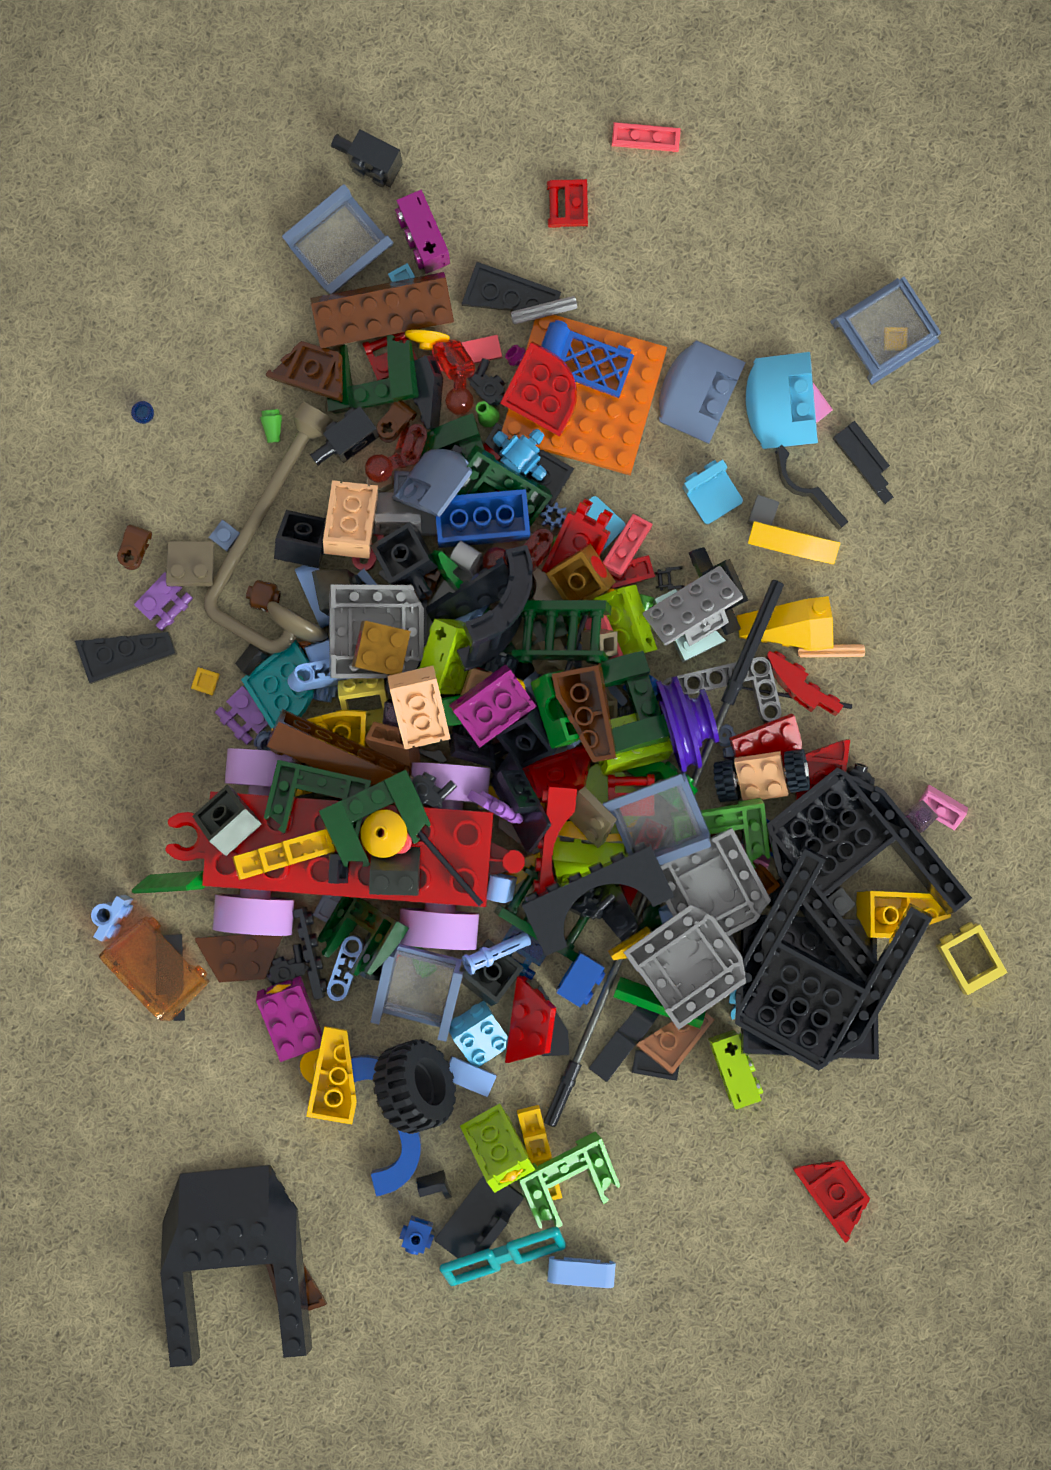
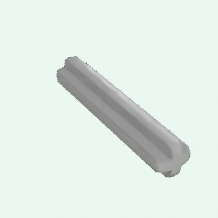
(544, 310)

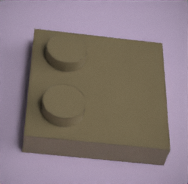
(190, 563)
(592, 817)

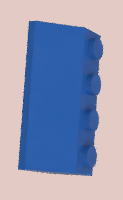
(484, 519)

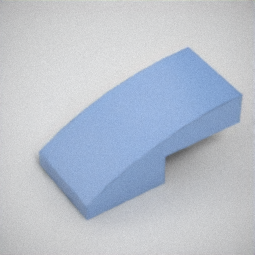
(471, 1076)

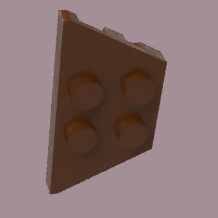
(311, 370)
(239, 956)

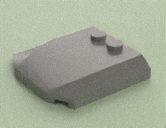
(380, 604)
(718, 882)
(688, 964)

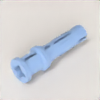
(487, 956)

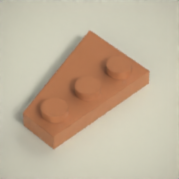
(670, 1045)

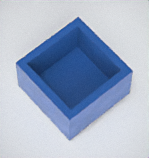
(580, 979)

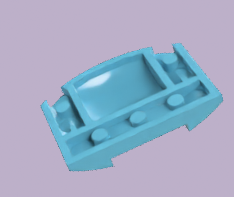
(782, 401)

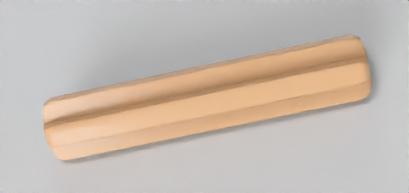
(849, 650)

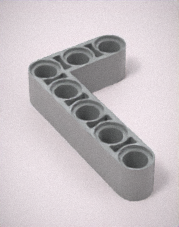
(469, 564)
(725, 673)

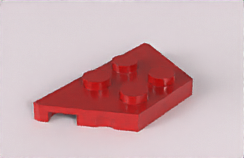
(825, 760)
(565, 768)
(530, 1023)
(836, 1193)

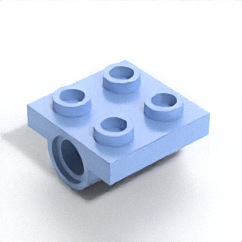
(110, 927)

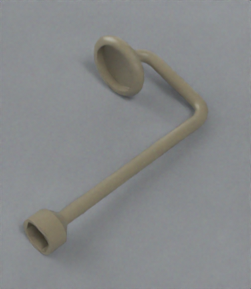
(310, 425)

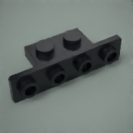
(703, 565)

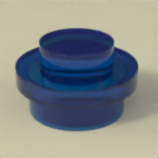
(142, 412)

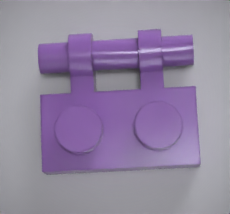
(158, 597)
(244, 705)
(495, 806)

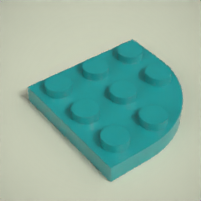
(270, 685)

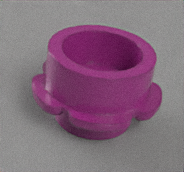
(515, 355)

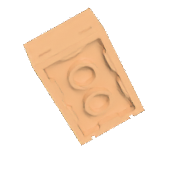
(350, 519)
(418, 707)

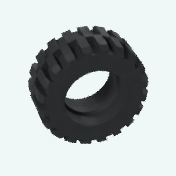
(414, 1086)

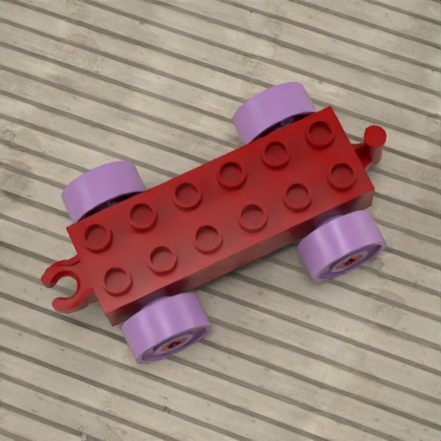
(456, 833)

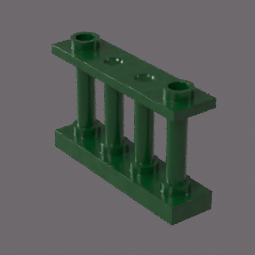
(573, 610)
(510, 911)

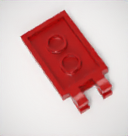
(577, 533)

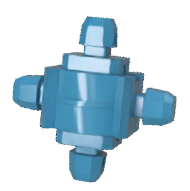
(521, 453)

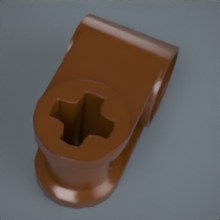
(396, 418)
(134, 544)

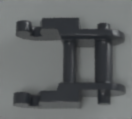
(669, 586)

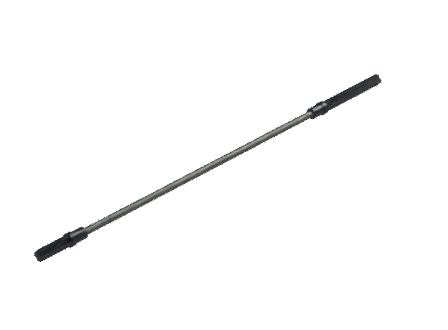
(734, 686)

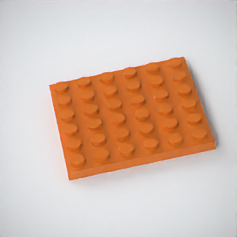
(602, 427)

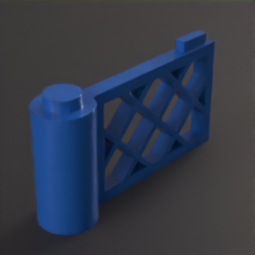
(559, 339)

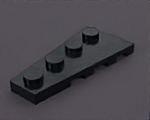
(504, 291)
(619, 913)

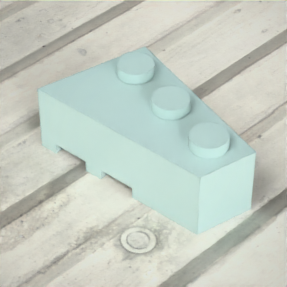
(684, 650)

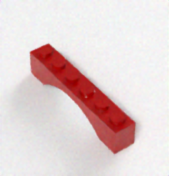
(559, 807)

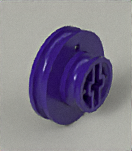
(687, 721)

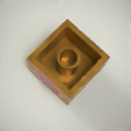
(581, 576)
(381, 648)

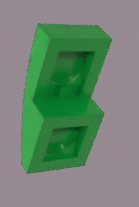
(446, 568)

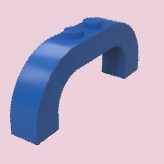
(396, 1175)

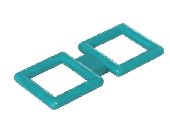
(501, 1255)

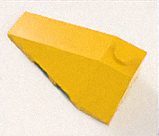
(797, 624)
(345, 723)
(882, 911)
(333, 1085)

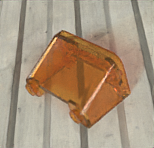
(154, 969)

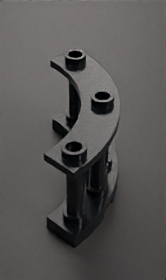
(497, 628)

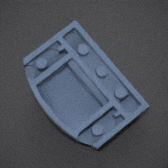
(698, 390)
(434, 481)

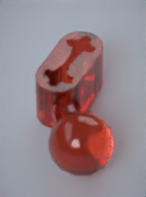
(457, 366)
(380, 467)
(540, 537)

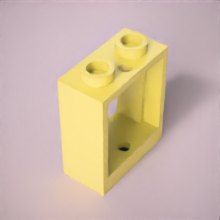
(370, 686)
(982, 979)

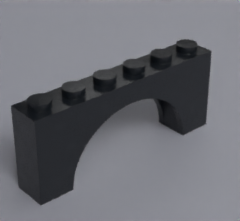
(635, 869)

